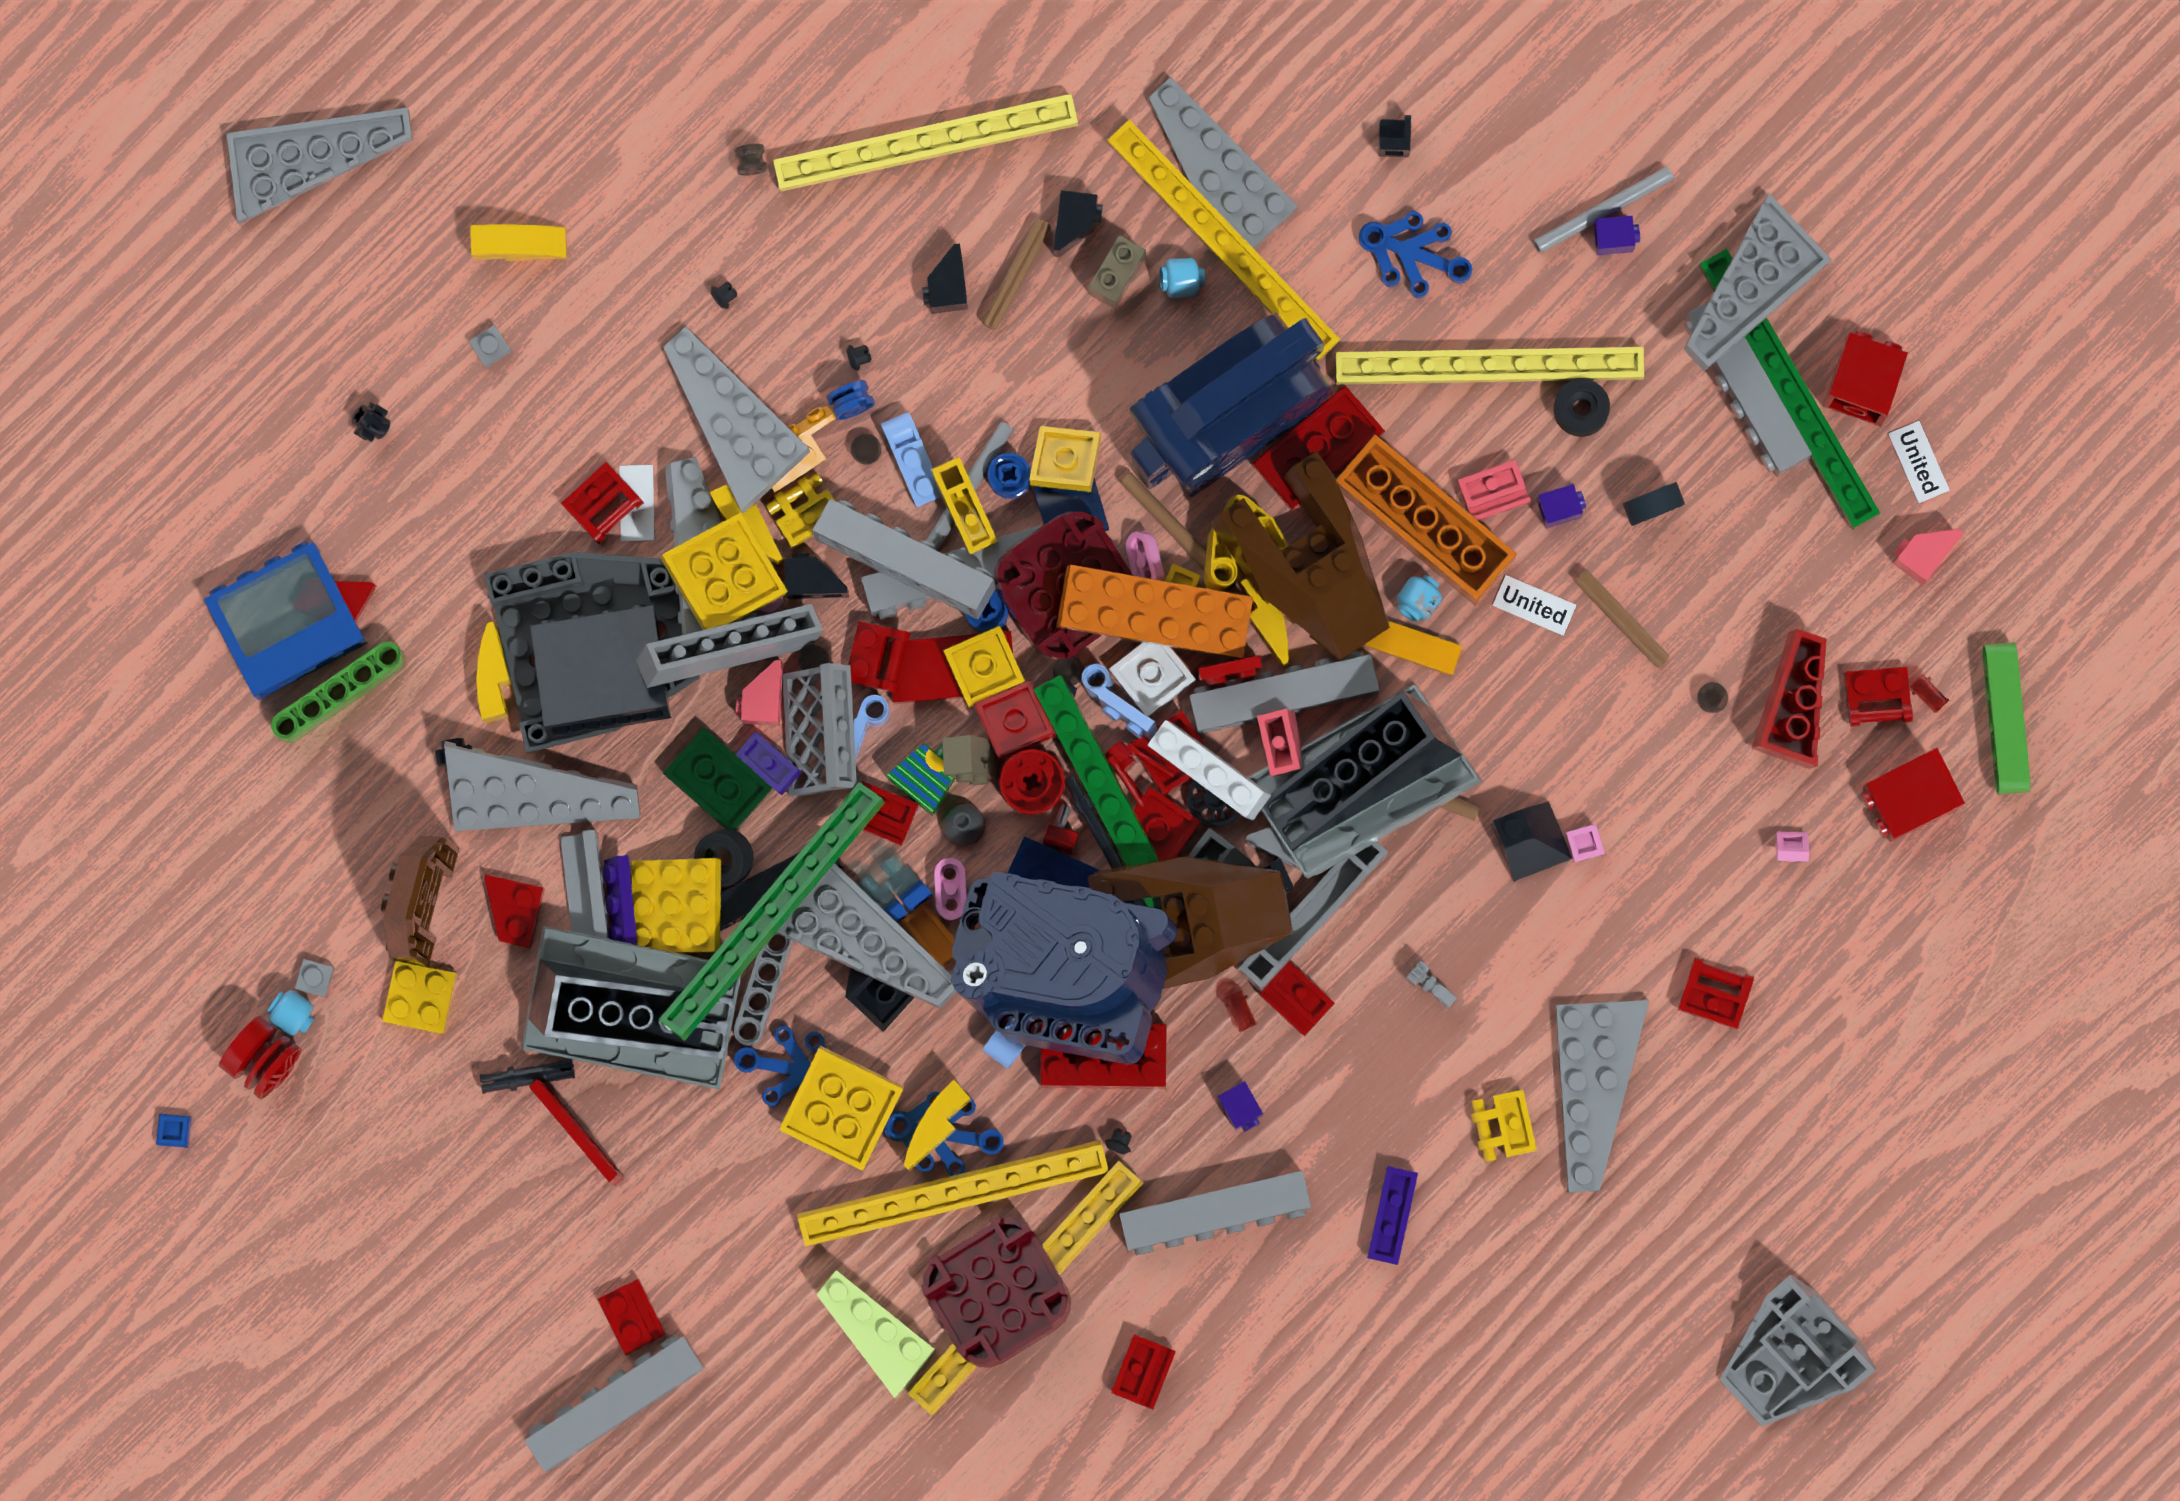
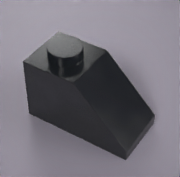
(1075, 219)
(947, 284)
(811, 579)

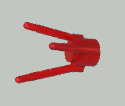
(1122, 760)

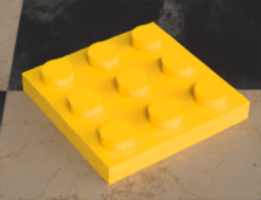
(723, 573)
(677, 904)
(841, 1108)

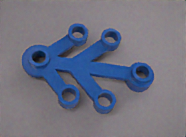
(1410, 251)
(797, 1070)
(943, 1150)

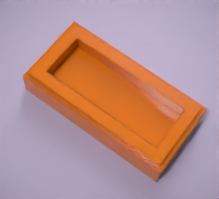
(930, 933)

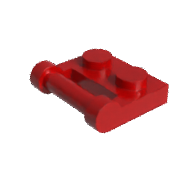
(595, 495)
(869, 653)
(1878, 686)
(1713, 1003)

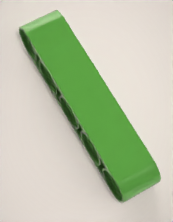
(322, 693)
(2006, 718)

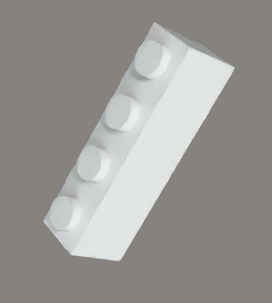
(1209, 770)

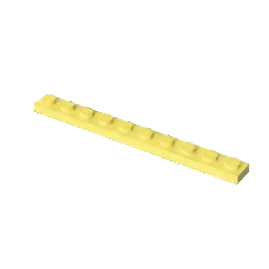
(925, 142)
(1489, 365)

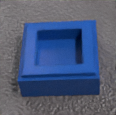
(173, 1130)

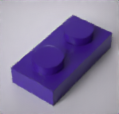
(768, 763)

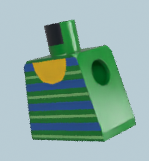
(923, 777)

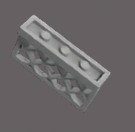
(836, 728)

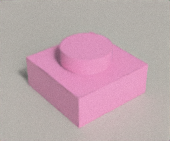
(1585, 843)
(1792, 846)

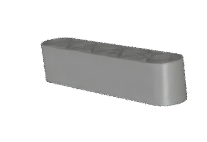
(767, 988)

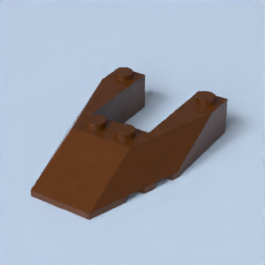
(1321, 577)
(414, 897)
(1217, 907)

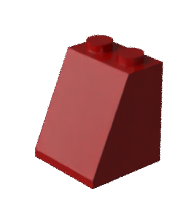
(1866, 378)
(1912, 795)

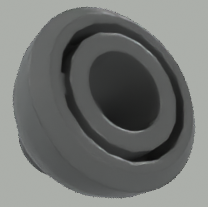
(963, 824)

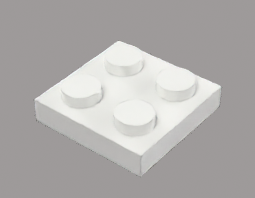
(1152, 676)

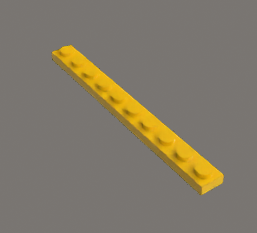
(1216, 231)
(952, 1193)
(1062, 1249)

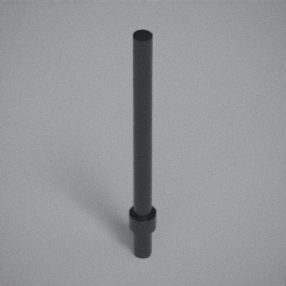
(1083, 805)

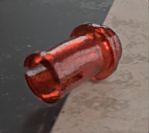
(1928, 693)
(1240, 1010)

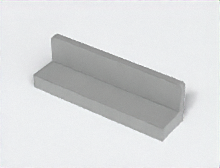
(585, 884)

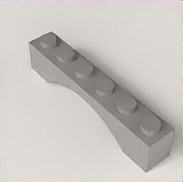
(1313, 913)

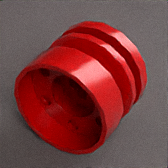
(1024, 765)
(265, 1062)

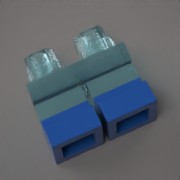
(901, 882)

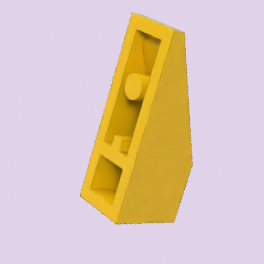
(963, 505)

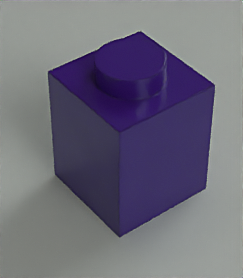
(1616, 235)
(1561, 505)
(1241, 1107)

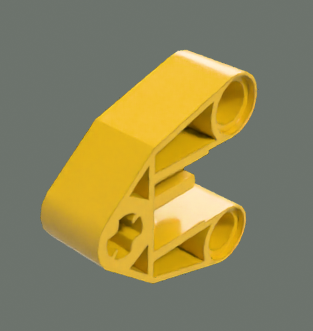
(1221, 559)

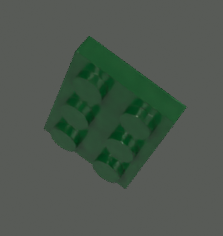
(718, 780)

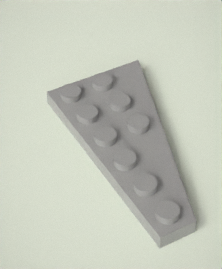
(294, 158)
(1220, 167)
(1763, 274)
(741, 430)
(692, 515)
(519, 792)
(857, 932)
(1595, 1065)

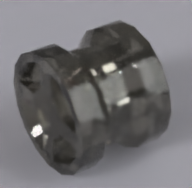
(750, 159)

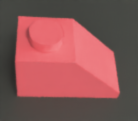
(1925, 553)
(762, 697)
(1281, 741)

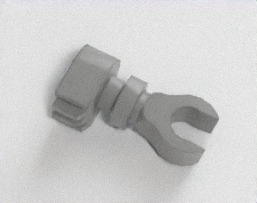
(1429, 983)

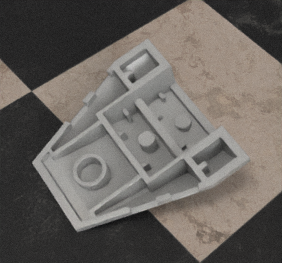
(1794, 1355)

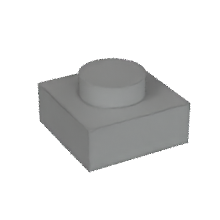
(490, 346)
(314, 978)

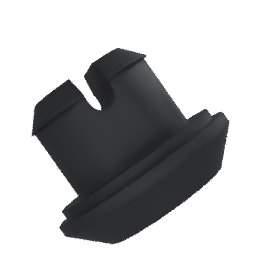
(723, 294)
(858, 356)
(1119, 1143)

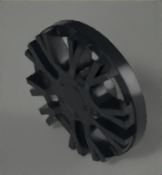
(1212, 803)

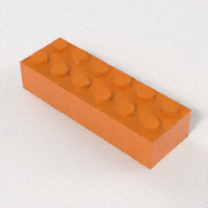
(1425, 520)
(1154, 612)

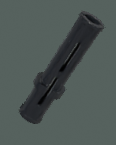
(526, 1076)

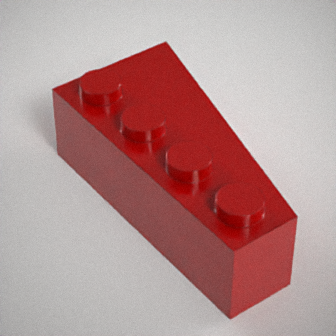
(1792, 711)

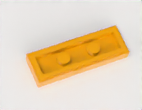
(1417, 648)

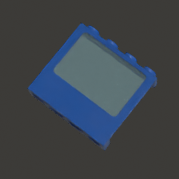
(284, 620)

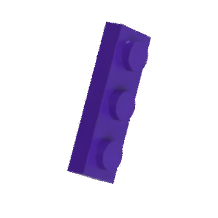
(619, 899)
(1392, 1215)

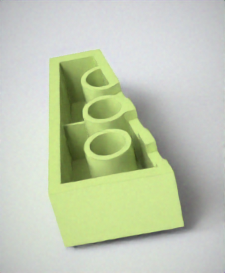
(879, 1336)

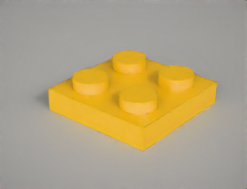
(1065, 458)
(984, 666)
(419, 997)

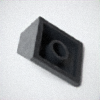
(1530, 840)
(875, 999)

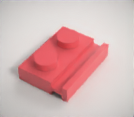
(1494, 491)

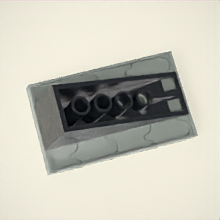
(1365, 781)
(604, 1008)

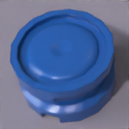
(850, 400)
(1009, 476)
(993, 615)

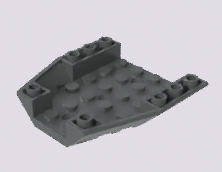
(564, 588)

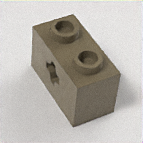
(1117, 272)
(970, 759)

